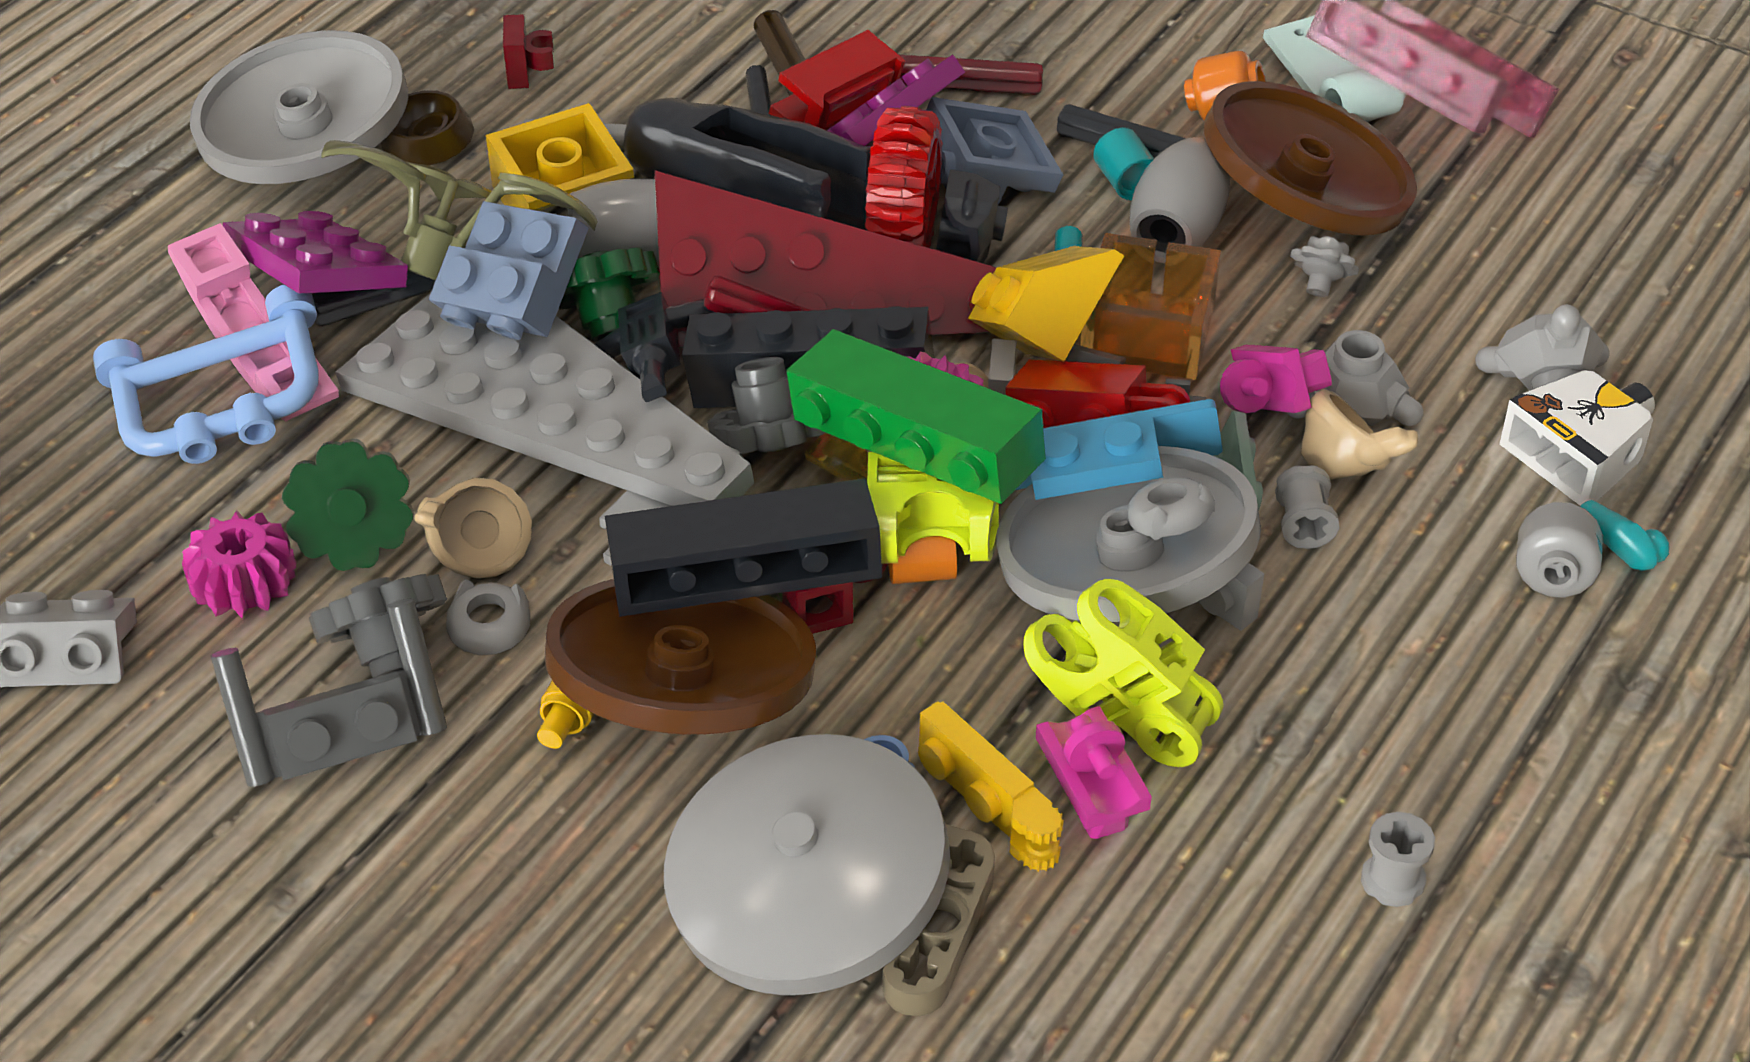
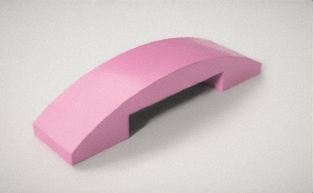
(230, 302)

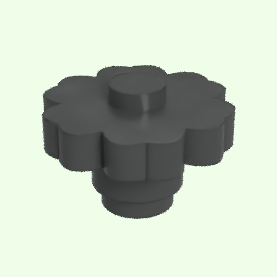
(762, 410)
(367, 620)

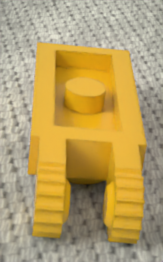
(990, 786)

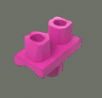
(1273, 378)
(1094, 771)

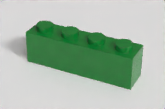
(917, 415)

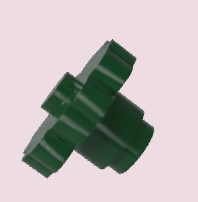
(606, 283)
(348, 504)

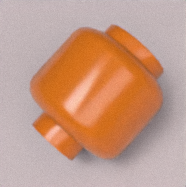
(1216, 73)

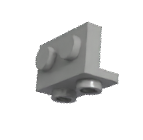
(63, 639)

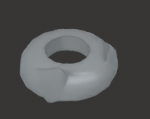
(1172, 518)
(492, 636)

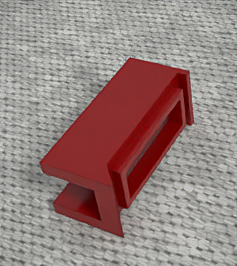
(838, 80)

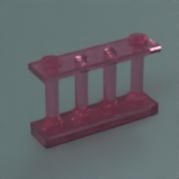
(1433, 64)

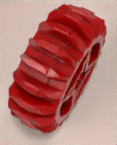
(905, 175)

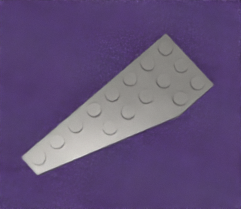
(545, 400)

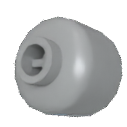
(1562, 543)

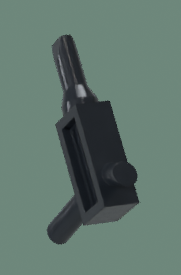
(650, 339)

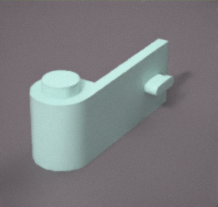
(1331, 75)

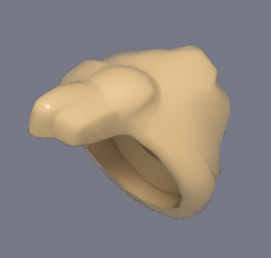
(1344, 443)
(476, 527)

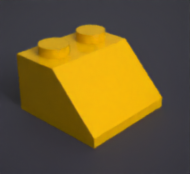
(561, 149)
(1044, 298)

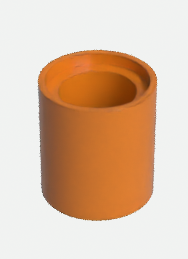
(926, 560)

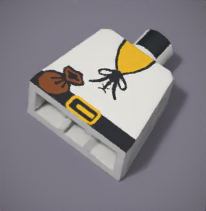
(1580, 432)

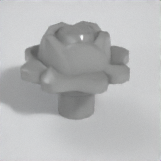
(1324, 262)

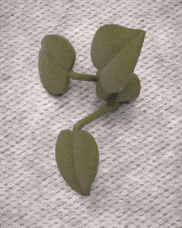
(432, 237)

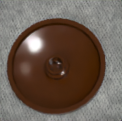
(1309, 158)
(680, 667)

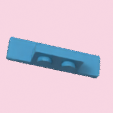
(1121, 447)

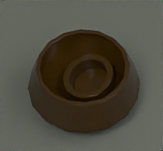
(430, 129)

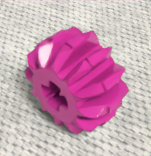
(239, 564)

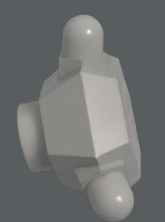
(1545, 349)
(1368, 380)

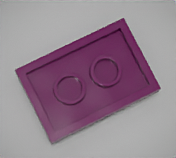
(921, 83)
(315, 253)

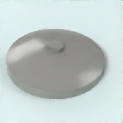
(285, 99)
(1073, 540)
(807, 864)

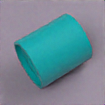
(1122, 160)

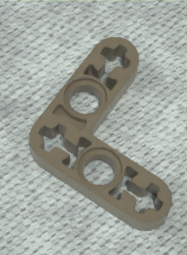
(965, 899)

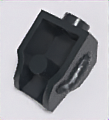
(970, 216)

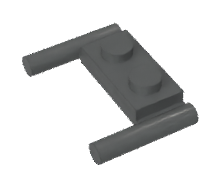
(338, 722)

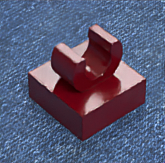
(525, 51)

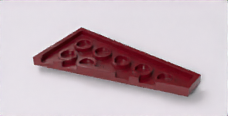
(802, 258)

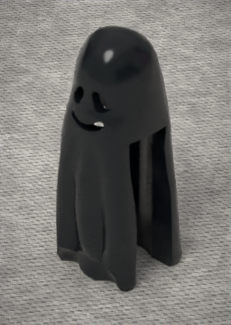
(751, 156)

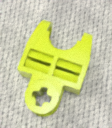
(922, 506)
(1139, 682)

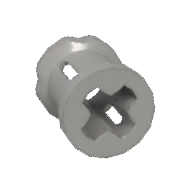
(1307, 516)
(1399, 850)

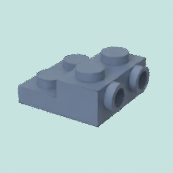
(995, 145)
(509, 271)

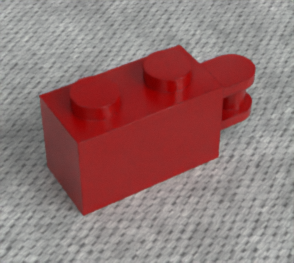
(1089, 391)

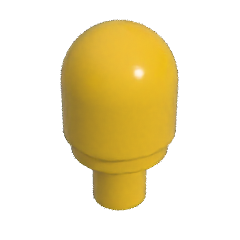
(560, 717)

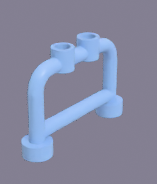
(122, 368)

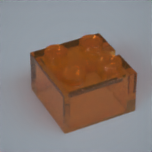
(1150, 328)

